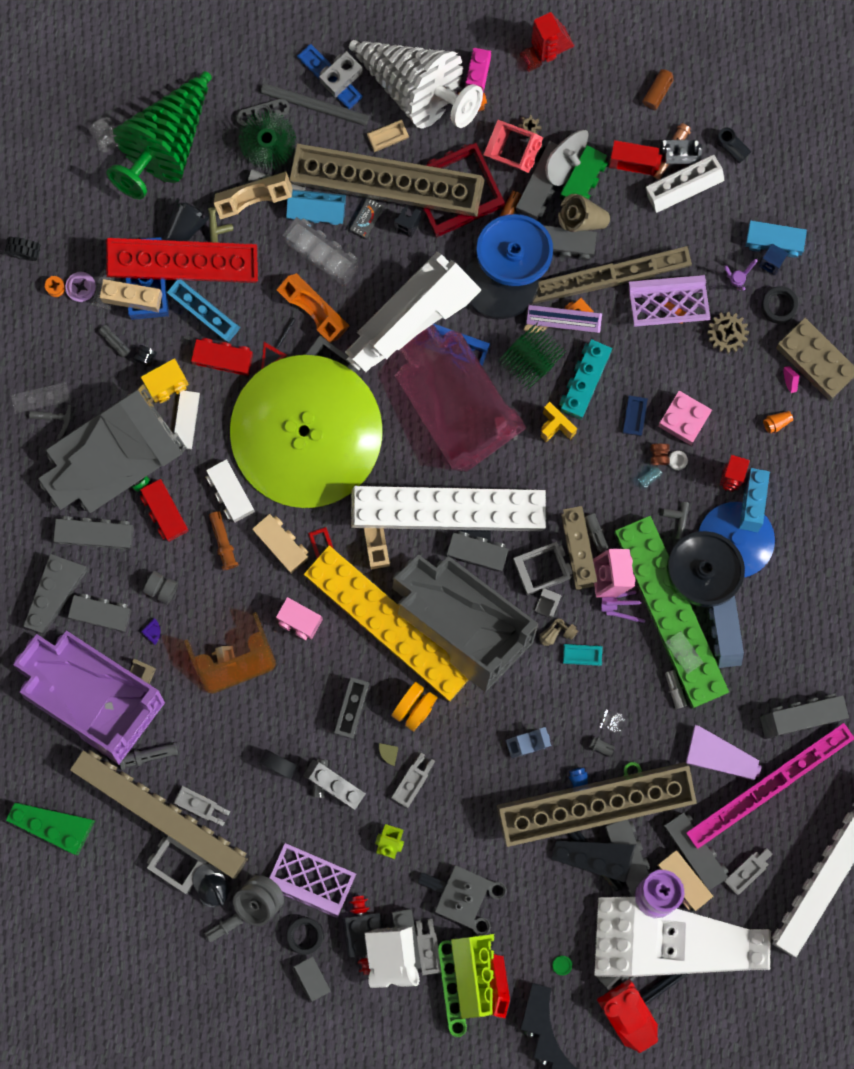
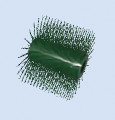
(267, 149)
(532, 356)

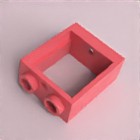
(499, 138)

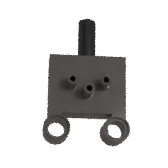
(462, 896)

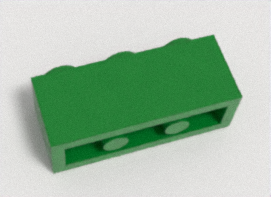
(585, 174)

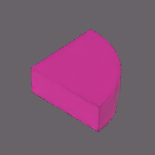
(791, 379)

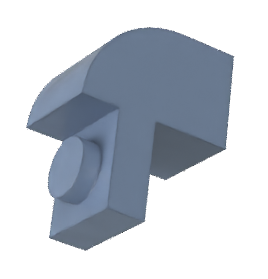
(528, 743)

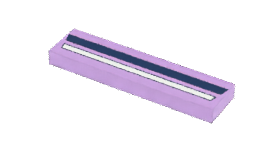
(564, 318)

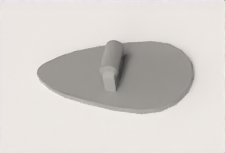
(566, 157)

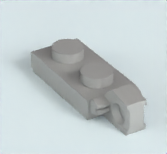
(748, 871)

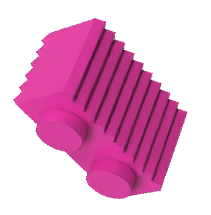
(478, 67)

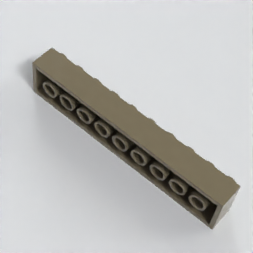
(387, 180)
(596, 804)
(156, 812)

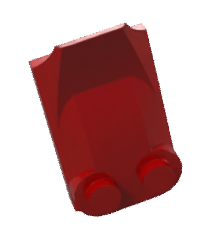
(630, 1016)

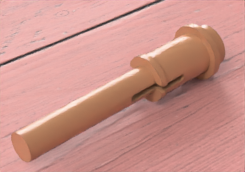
(681, 134)

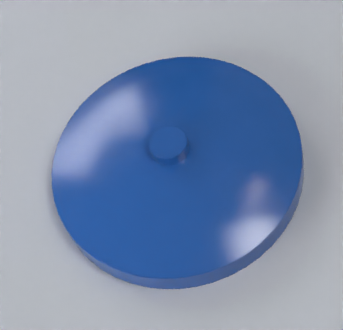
(514, 250)
(754, 546)

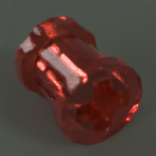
(530, 59)

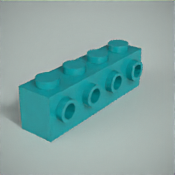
(586, 379)

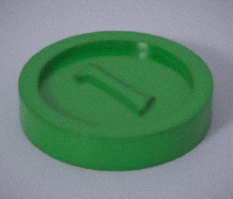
(562, 965)

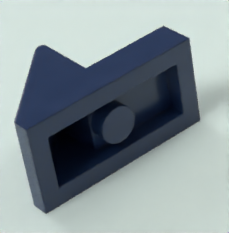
(773, 259)

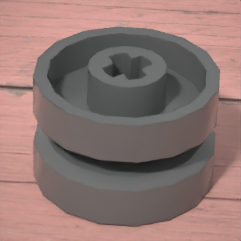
(258, 900)

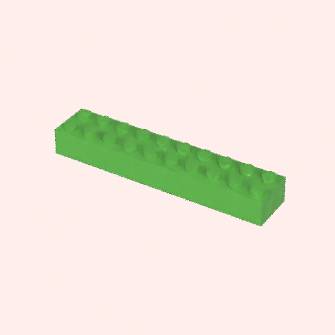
(670, 610)

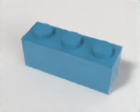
(316, 207)
(762, 235)
(754, 500)

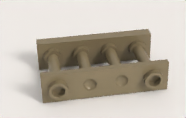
(579, 548)

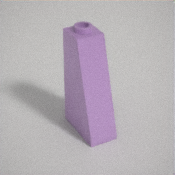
(718, 755)

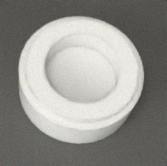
(678, 460)

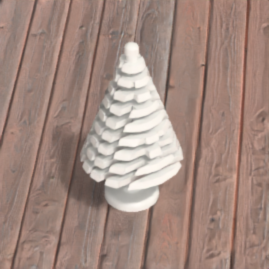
(421, 81)

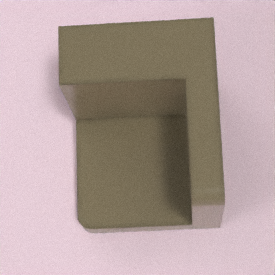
(142, 670)

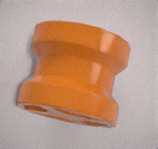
(56, 290)

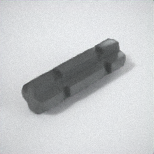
(114, 341)

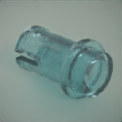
(650, 477)

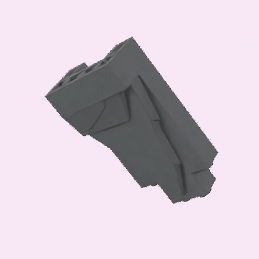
(110, 453)
(464, 618)

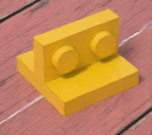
(556, 422)

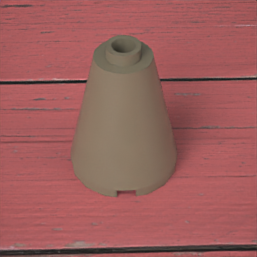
(582, 214)

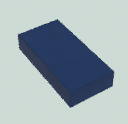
(635, 415)

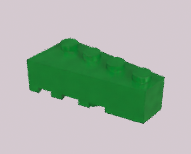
(57, 828)

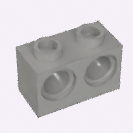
(345, 77)

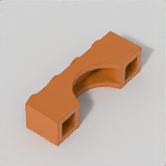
(328, 322)

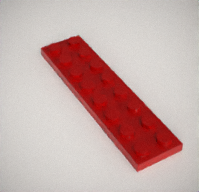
(181, 260)

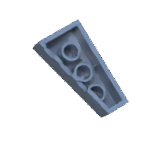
(727, 634)

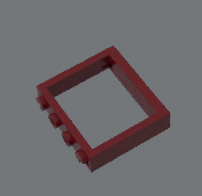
(485, 209)

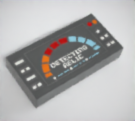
(367, 218)

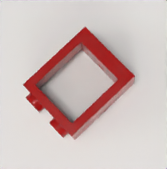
(635, 158)

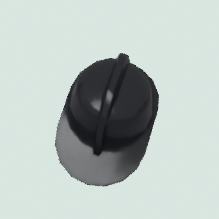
(210, 885)

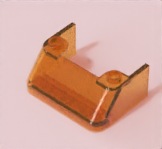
(238, 669)

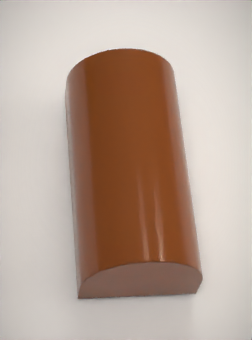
(658, 89)

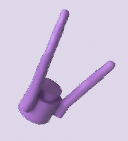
(738, 278)
(610, 604)

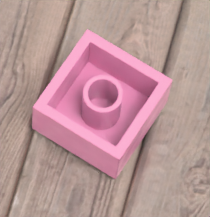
(685, 418)
(613, 573)
(298, 618)

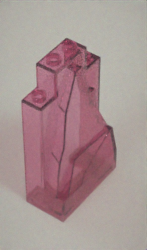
(456, 398)

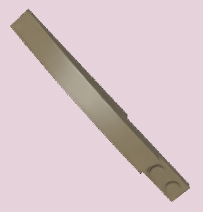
(612, 275)

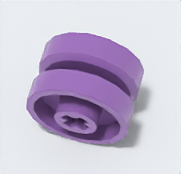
(659, 894)

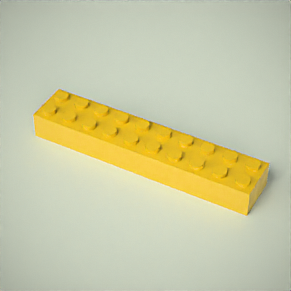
(380, 618)

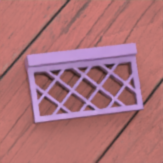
(668, 288)
(304, 896)

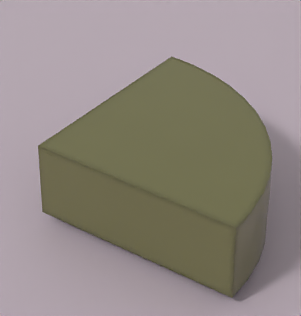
(388, 753)

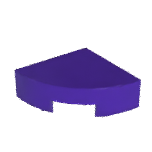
(152, 631)

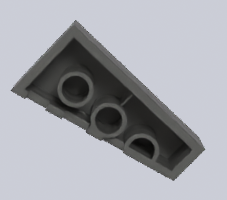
(54, 590)
(805, 716)

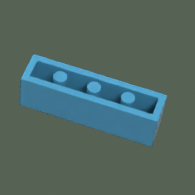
(204, 310)

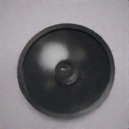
(497, 299)
(706, 569)

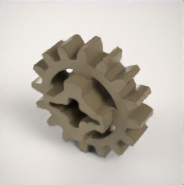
(734, 336)

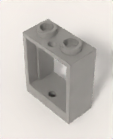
(559, 553)
(154, 858)

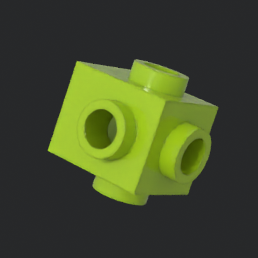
(389, 841)

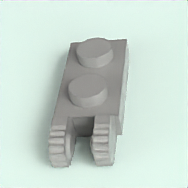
(412, 782)
(199, 805)
(428, 950)

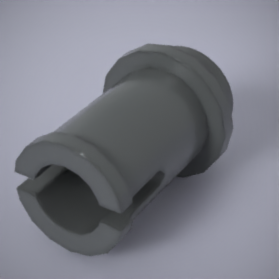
(601, 746)

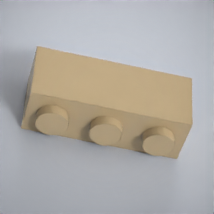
(131, 295)
(281, 543)
(695, 891)

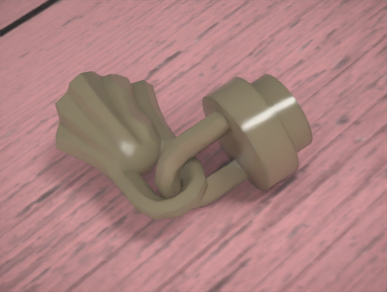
(548, 636)

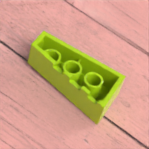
(474, 975)

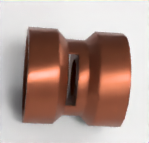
(660, 454)

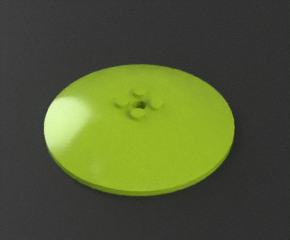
(341, 438)

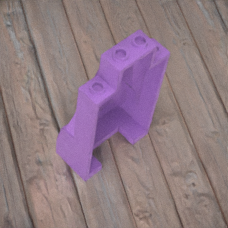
(76, 683)

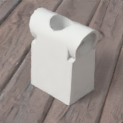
(391, 957)

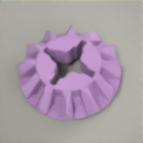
(78, 278)

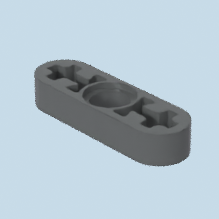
(275, 104)

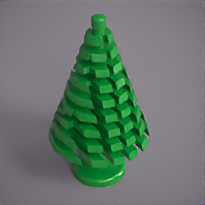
(159, 138)

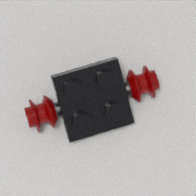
(355, 931)

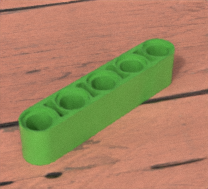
(450, 998)

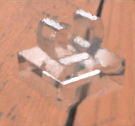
(611, 721)

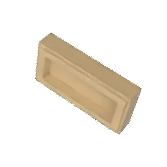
(388, 135)

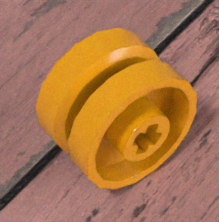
(414, 706)

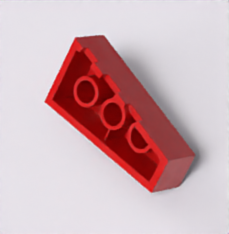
(550, 37)

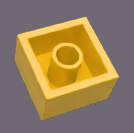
(165, 381)

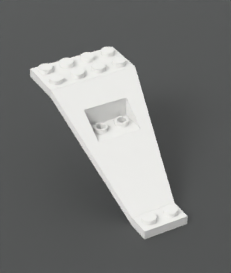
(640, 945)

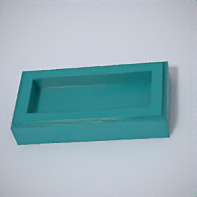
(582, 655)

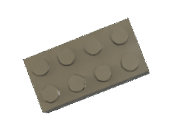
(817, 359)

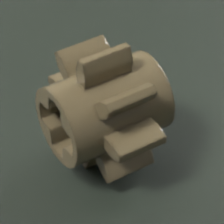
(530, 121)

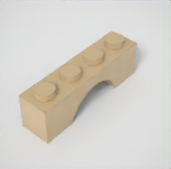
(267, 189)
(376, 547)

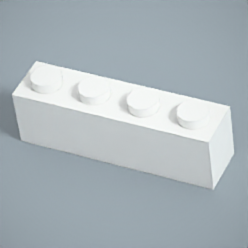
(685, 183)

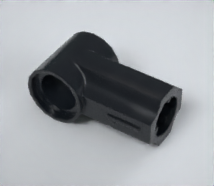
(735, 146)

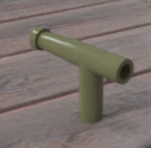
(214, 230)

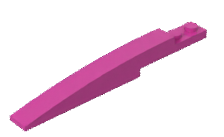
(770, 785)

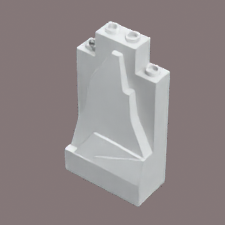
(429, 295)

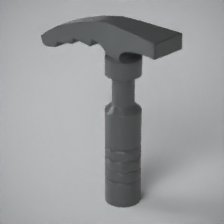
(49, 416)

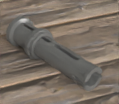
(138, 757)

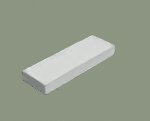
(187, 417)

